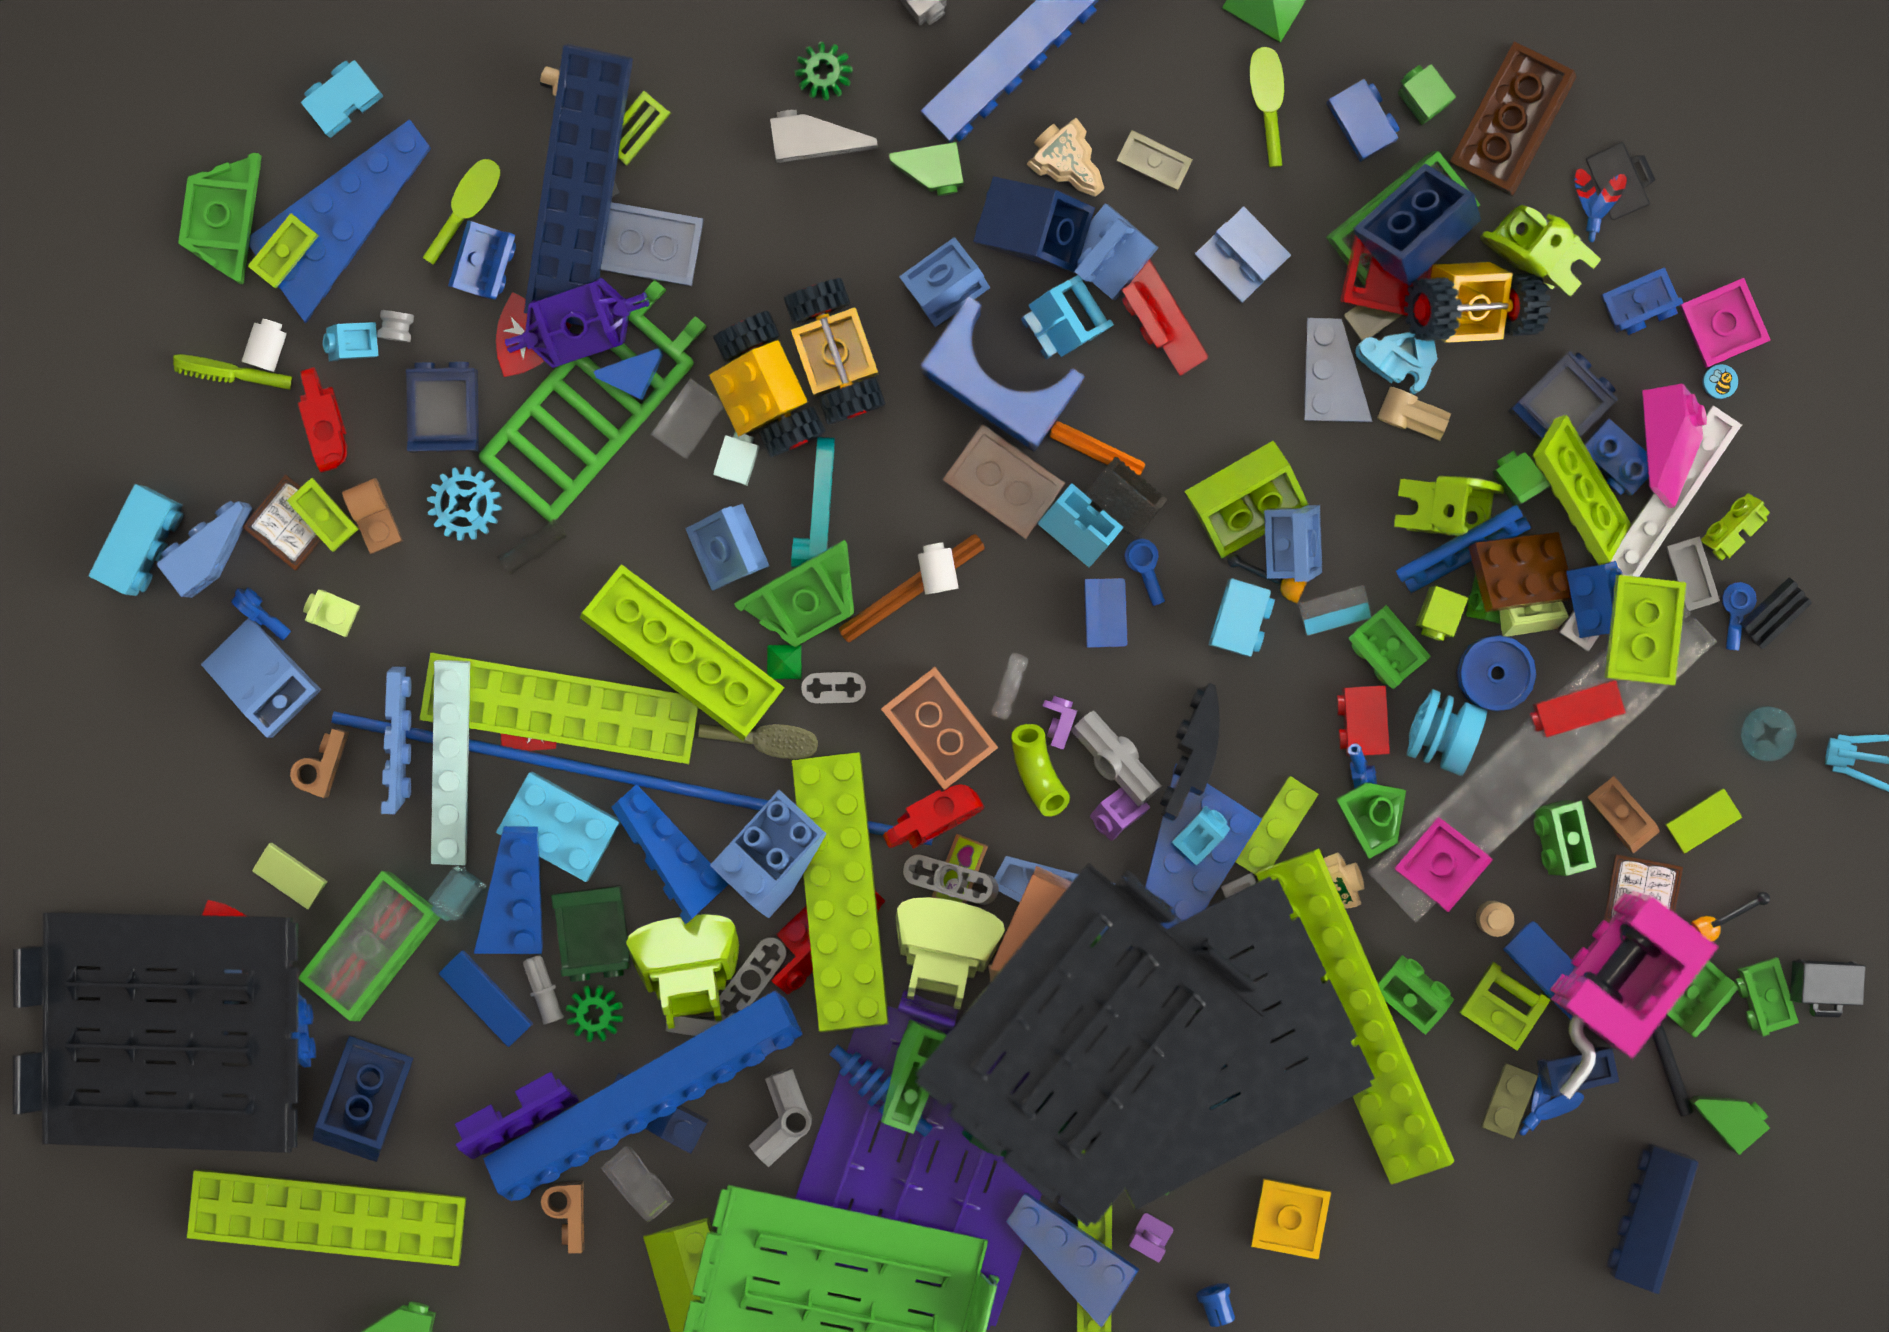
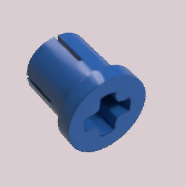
(1217, 1304)

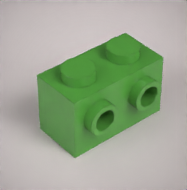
(1564, 838)
(1415, 994)

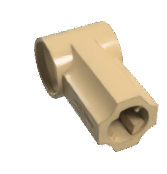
(1406, 411)

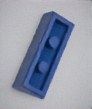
(1539, 958)
(485, 998)

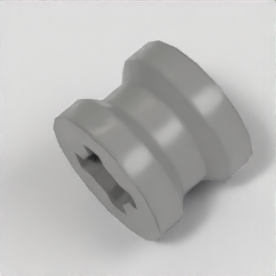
(395, 326)

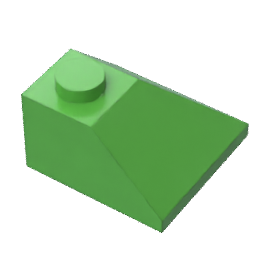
(1267, 16)

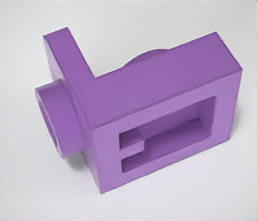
(1060, 728)
(1117, 813)
(1150, 1237)

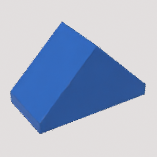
(633, 373)

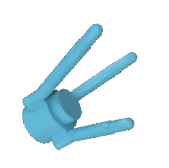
(1842, 753)

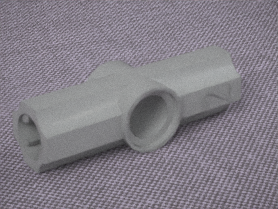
(1116, 758)

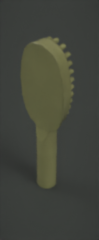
(773, 739)

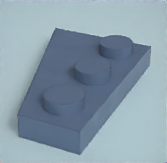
(1331, 375)

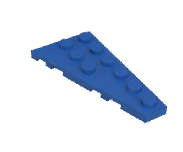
(345, 214)
(1175, 876)

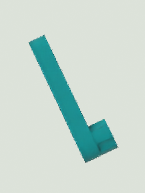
(807, 548)

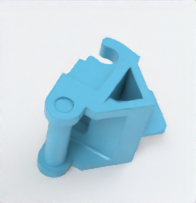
(1056, 322)
(1399, 356)

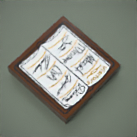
(282, 527)
(1645, 877)

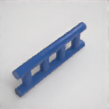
(1452, 561)

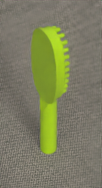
(1268, 93)
(468, 200)
(228, 371)

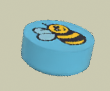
(1720, 381)

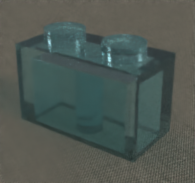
(456, 894)

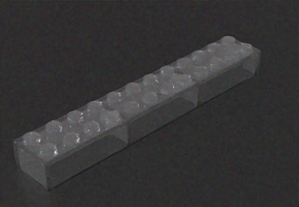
(1527, 772)

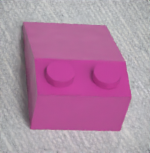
(1672, 438)

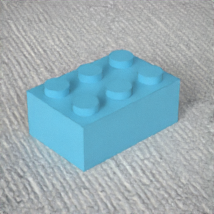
(136, 541)
(569, 828)

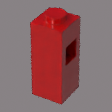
(1577, 709)

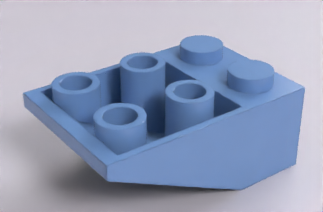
(204, 555)
(260, 678)
(770, 854)

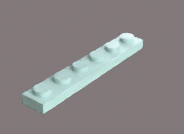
(450, 762)

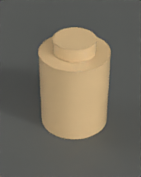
(1495, 918)

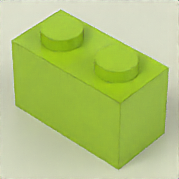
(1441, 613)

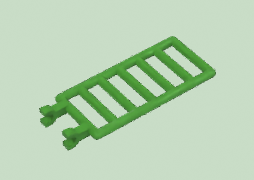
(554, 381)

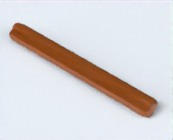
(904, 593)

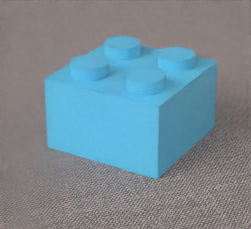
(1241, 618)

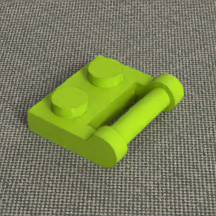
(1498, 1016)

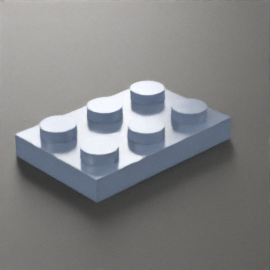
(652, 244)

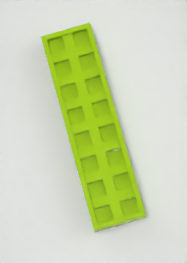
(574, 710)
(841, 895)
(326, 1217)

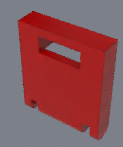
(1381, 288)

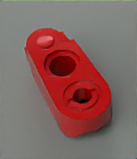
(322, 422)
(934, 816)

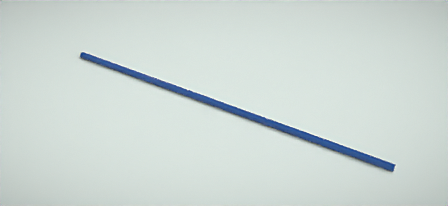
(583, 768)

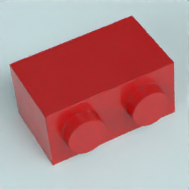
(1364, 719)

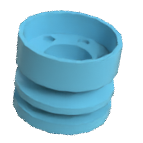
(1446, 732)

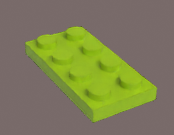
(1582, 490)

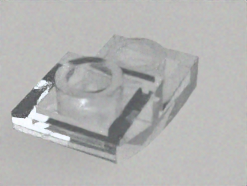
(637, 1184)

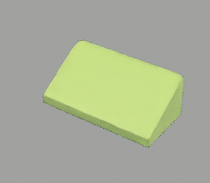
(1532, 618)
(289, 875)

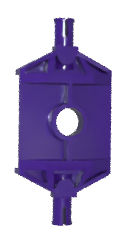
(599, 308)

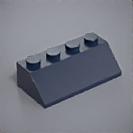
(1653, 1217)

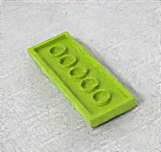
(681, 652)

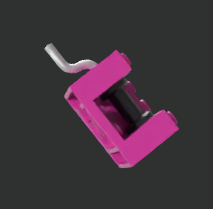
(1628, 978)

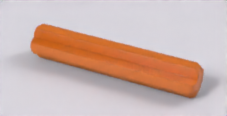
(1092, 447)

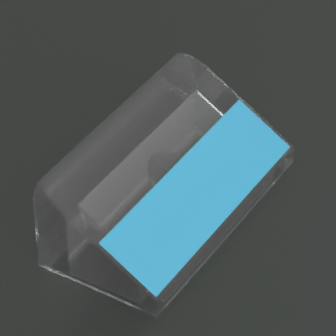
(1334, 610)

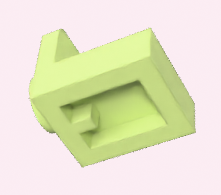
(330, 612)

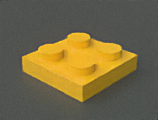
(1290, 1218)

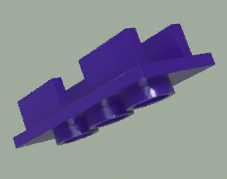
(488, 1129)

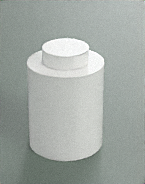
(264, 345)
(937, 569)

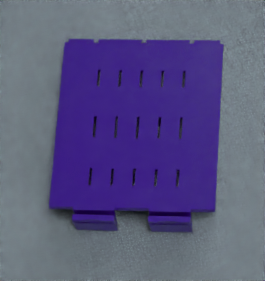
(845, 1170)

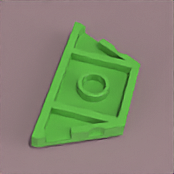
(220, 215)
(805, 598)

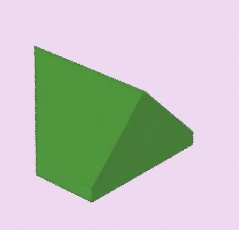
(1373, 815)

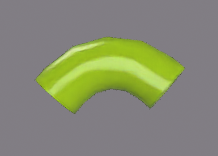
(1037, 770)

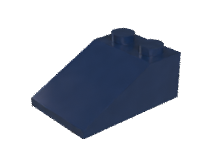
(362, 1099)

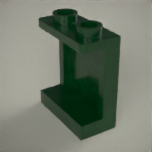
(592, 932)

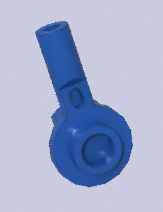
(1142, 557)
(1738, 601)
(249, 603)
(1360, 769)

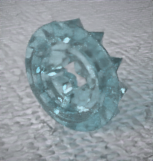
(1753, 728)

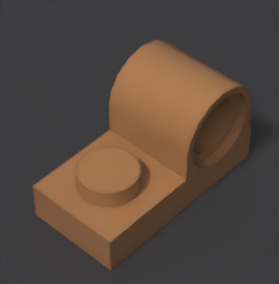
(372, 515)
(332, 748)
(1624, 814)
(573, 1231)

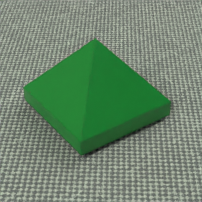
(784, 661)

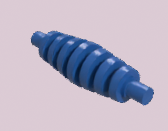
(870, 1081)

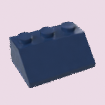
(1418, 223)

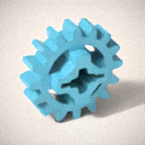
(454, 491)

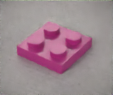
(1724, 322)
(1443, 864)

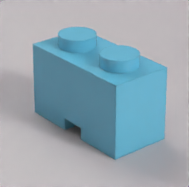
(340, 96)
(1079, 525)

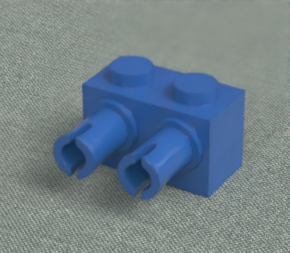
(1618, 458)

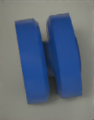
(1513, 662)

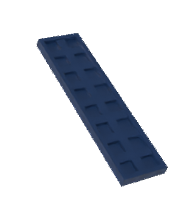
(579, 172)

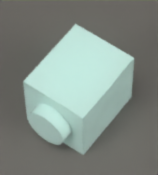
(736, 458)

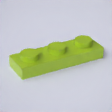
(1277, 826)

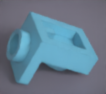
(351, 341)
(1202, 835)

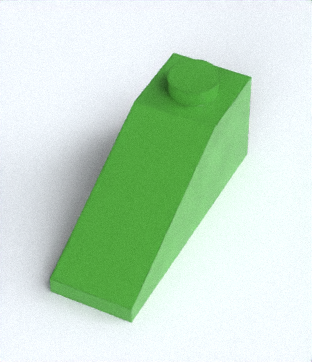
(905, 1097)

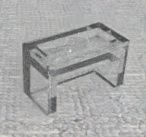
(688, 419)

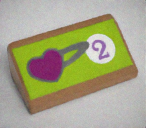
(966, 854)

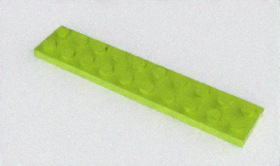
(1395, 1104)

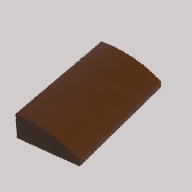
(1513, 118)

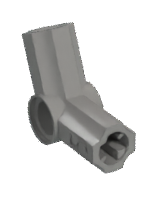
(787, 1100)

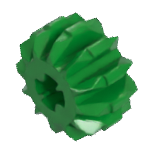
(833, 78)
(585, 1006)

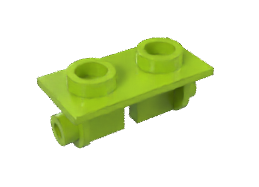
(1745, 514)

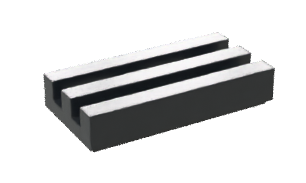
(1778, 617)

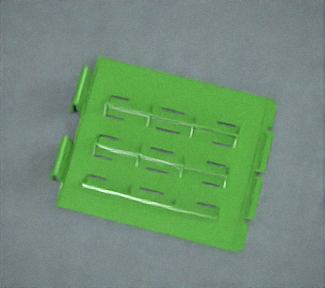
(815, 1240)

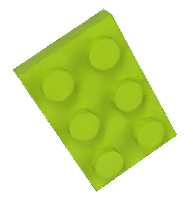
(1645, 630)

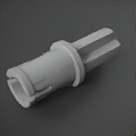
(542, 989)

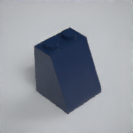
(1034, 223)

